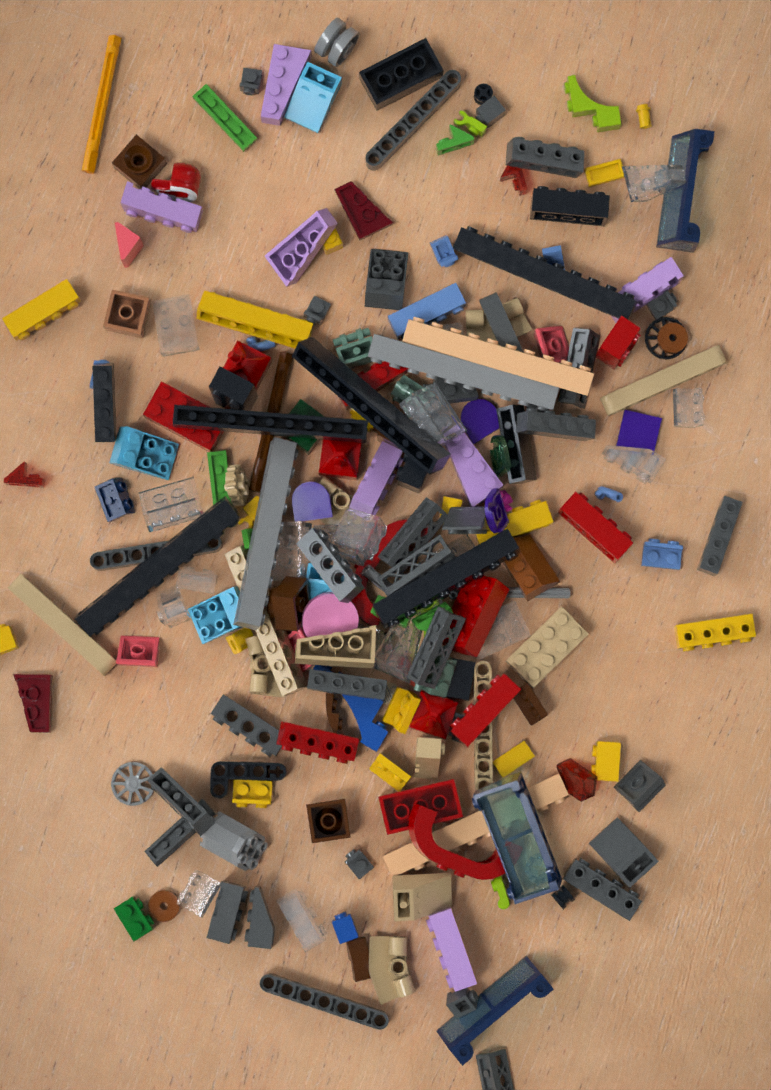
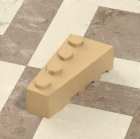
(340, 649)
(428, 757)

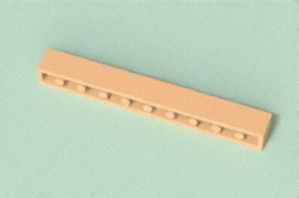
(498, 357)
(470, 828)

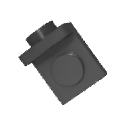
(250, 81)
(662, 305)
(317, 310)
(358, 863)

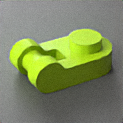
(498, 885)

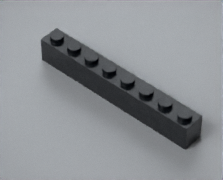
(446, 578)

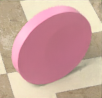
(328, 615)

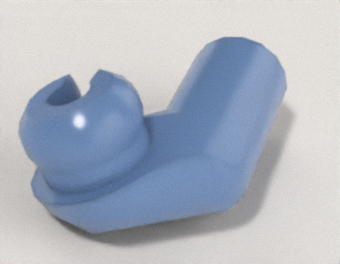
(260, 346)
(609, 493)

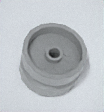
(337, 42)

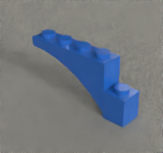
(364, 712)

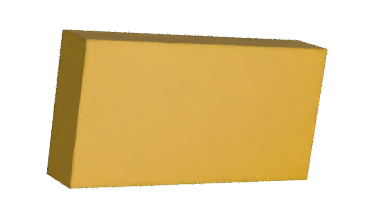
(604, 173)
(513, 759)

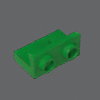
(134, 918)

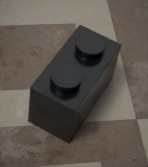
(461, 680)

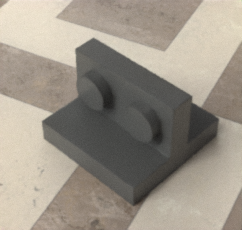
(640, 785)

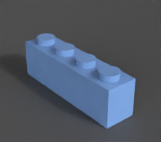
(431, 309)

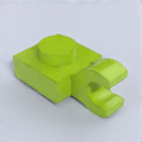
(474, 126)

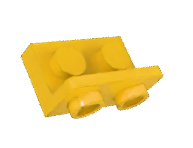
(401, 709)
(389, 772)
(252, 792)

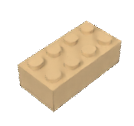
(546, 647)

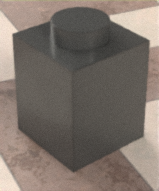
(490, 112)

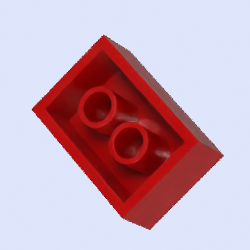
(618, 343)

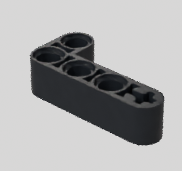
(248, 774)

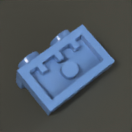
(661, 554)

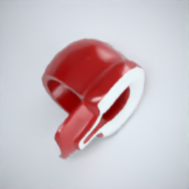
(183, 183)

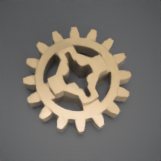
(237, 485)

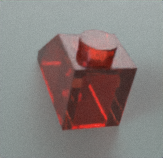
(577, 779)

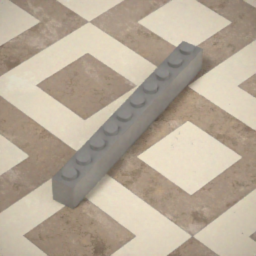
(462, 371)
(265, 534)

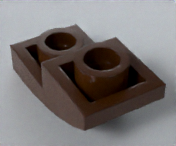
(333, 718)
(359, 956)

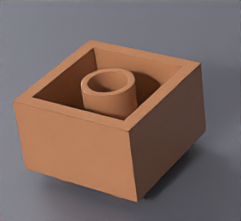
(127, 314)

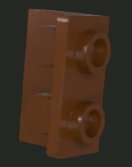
(530, 704)

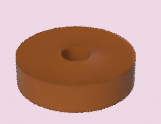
(676, 330)
(155, 906)

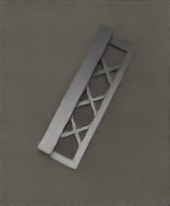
(579, 352)
(411, 533)
(422, 569)
(432, 647)
(173, 838)
(491, 1073)

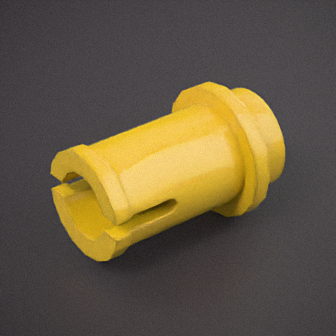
(644, 116)

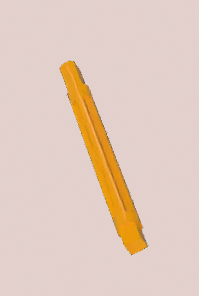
(101, 104)

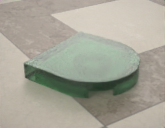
(500, 456)

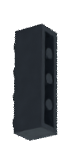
(104, 402)
(518, 445)

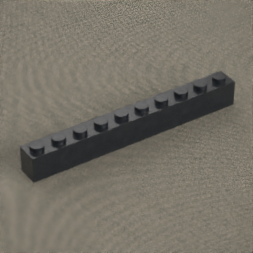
(543, 274)
(371, 405)
(270, 423)
(157, 566)

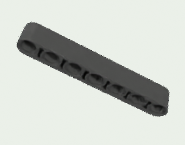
(409, 128)
(501, 325)
(128, 555)
(314, 1001)

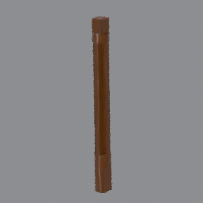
(275, 401)

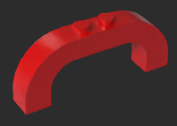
(361, 601)
(420, 832)

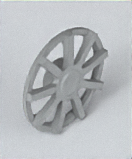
(131, 784)

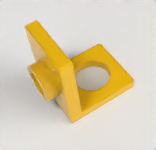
(237, 640)

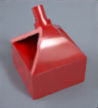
(248, 363)
(340, 459)
(433, 715)

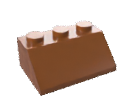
(531, 569)

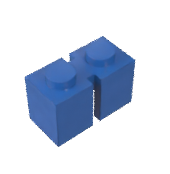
(344, 927)

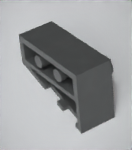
(227, 912)

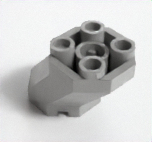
(234, 842)

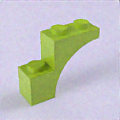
(605, 117)

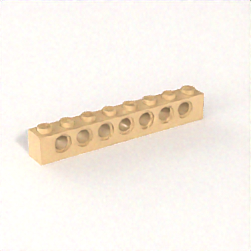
(273, 640)

